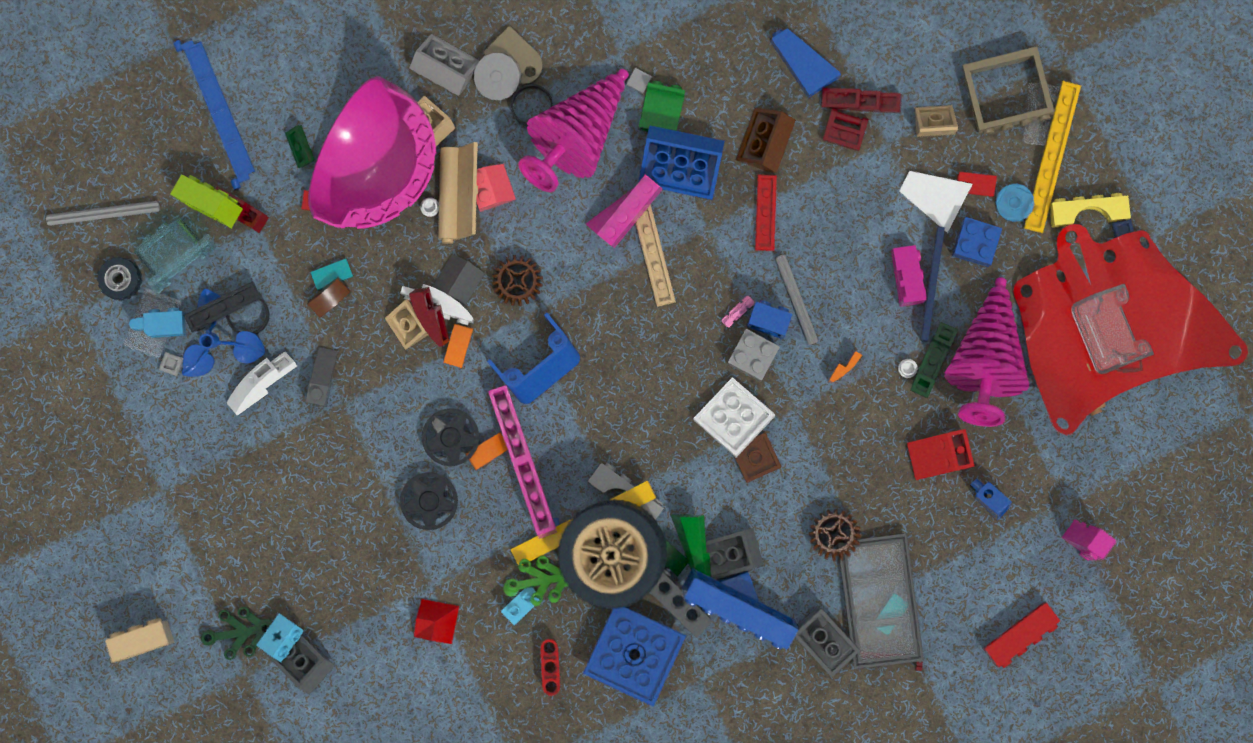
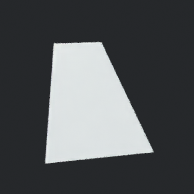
(936, 196)

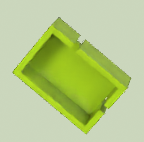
(207, 200)

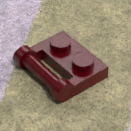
(844, 135)

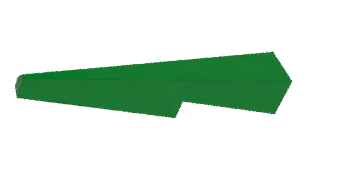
(693, 540)

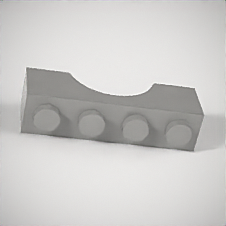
(606, 479)

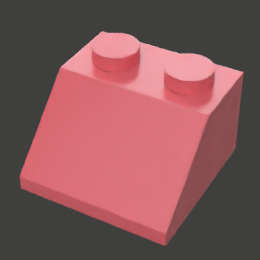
(493, 187)

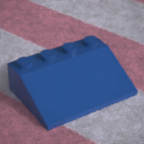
(682, 161)

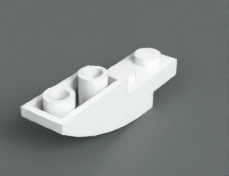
(449, 306)
(257, 380)

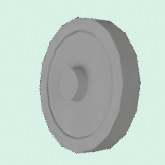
(497, 76)

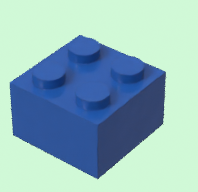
(977, 242)
(769, 319)

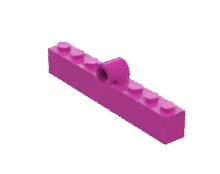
(522, 462)

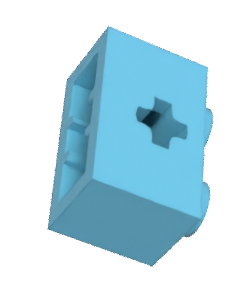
(519, 606)
(280, 638)

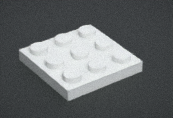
(734, 417)

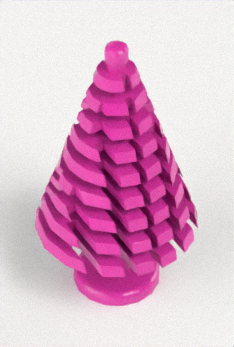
(573, 133)
(989, 359)

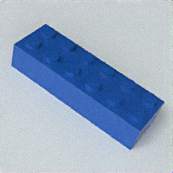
(739, 609)

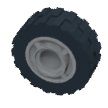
(109, 273)

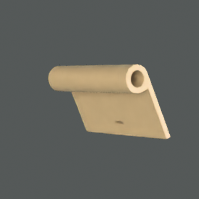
(457, 192)

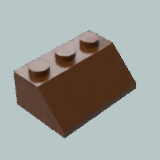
(766, 139)

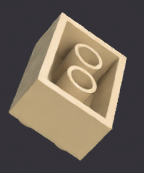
(139, 640)

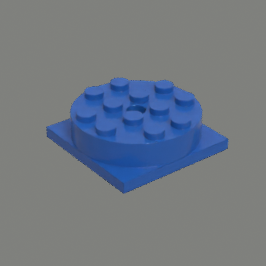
(638, 677)

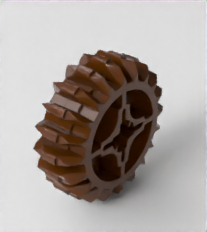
(510, 286)
(841, 538)

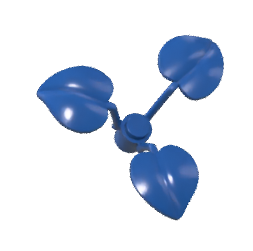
(196, 357)

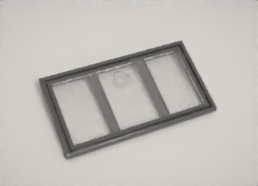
(881, 602)

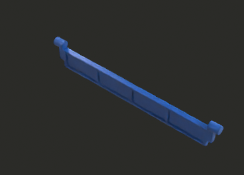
(219, 110)

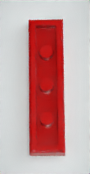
(765, 212)

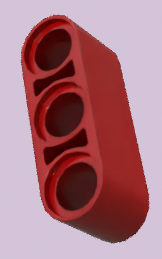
(546, 676)

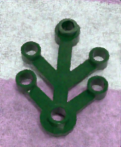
(241, 632)

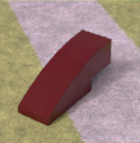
(249, 215)
(429, 315)

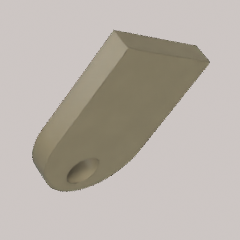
(516, 47)

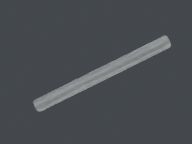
(101, 213)

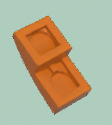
(458, 345)
(840, 370)
(488, 451)

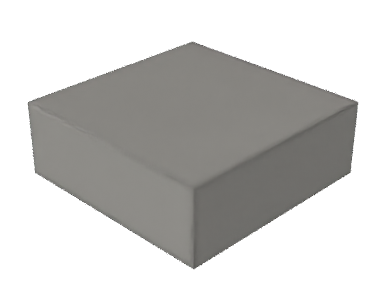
(638, 80)
(171, 364)

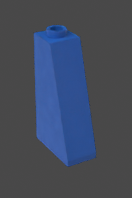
(805, 64)

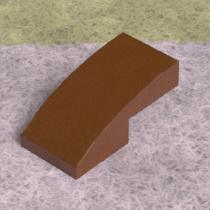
(329, 297)

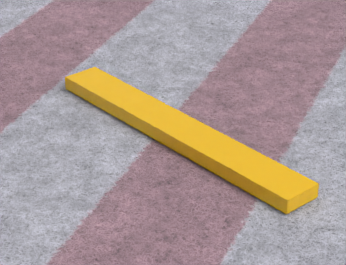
(1052, 155)
(537, 547)

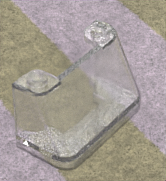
(1108, 331)

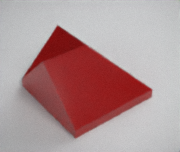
(436, 621)

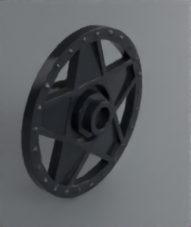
(450, 437)
(429, 501)

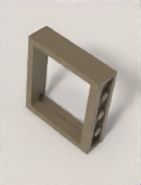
(1001, 61)

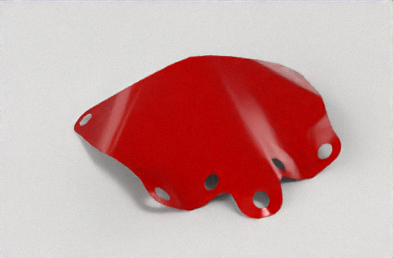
(1161, 309)

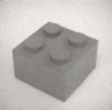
(753, 355)

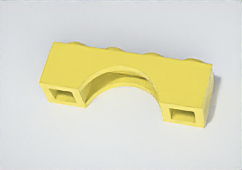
(1113, 208)

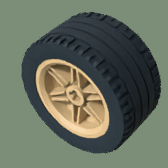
(589, 579)

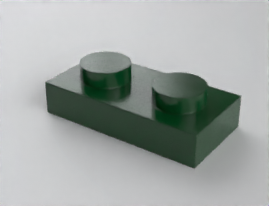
(299, 146)

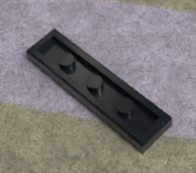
(222, 307)

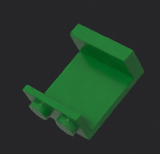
(661, 106)

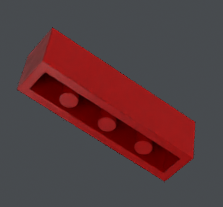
(1022, 634)

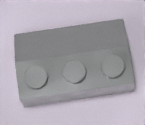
(444, 64)

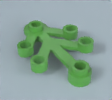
(540, 579)

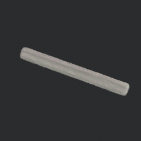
(796, 299)

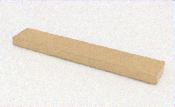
(654, 259)

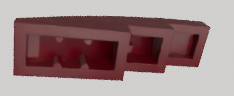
(861, 100)

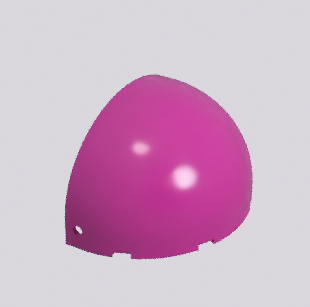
(373, 158)

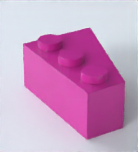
(908, 276)
(1090, 541)

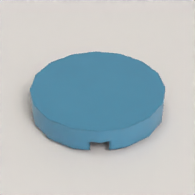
(1015, 202)

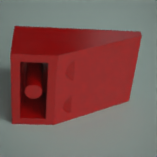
(940, 454)

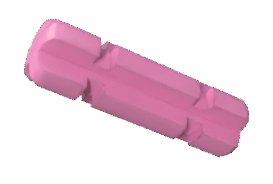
(737, 311)

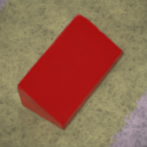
(981, 184)

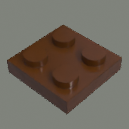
(757, 459)

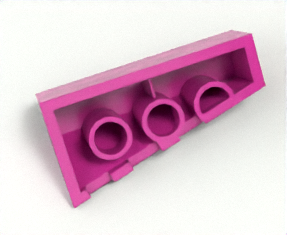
(620, 216)

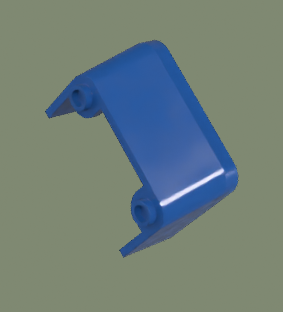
(546, 373)

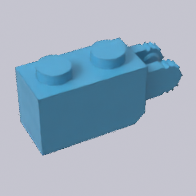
(160, 324)

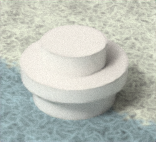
(429, 207)
(907, 368)

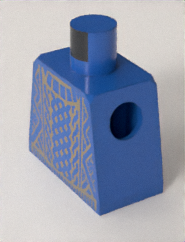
(997, 504)

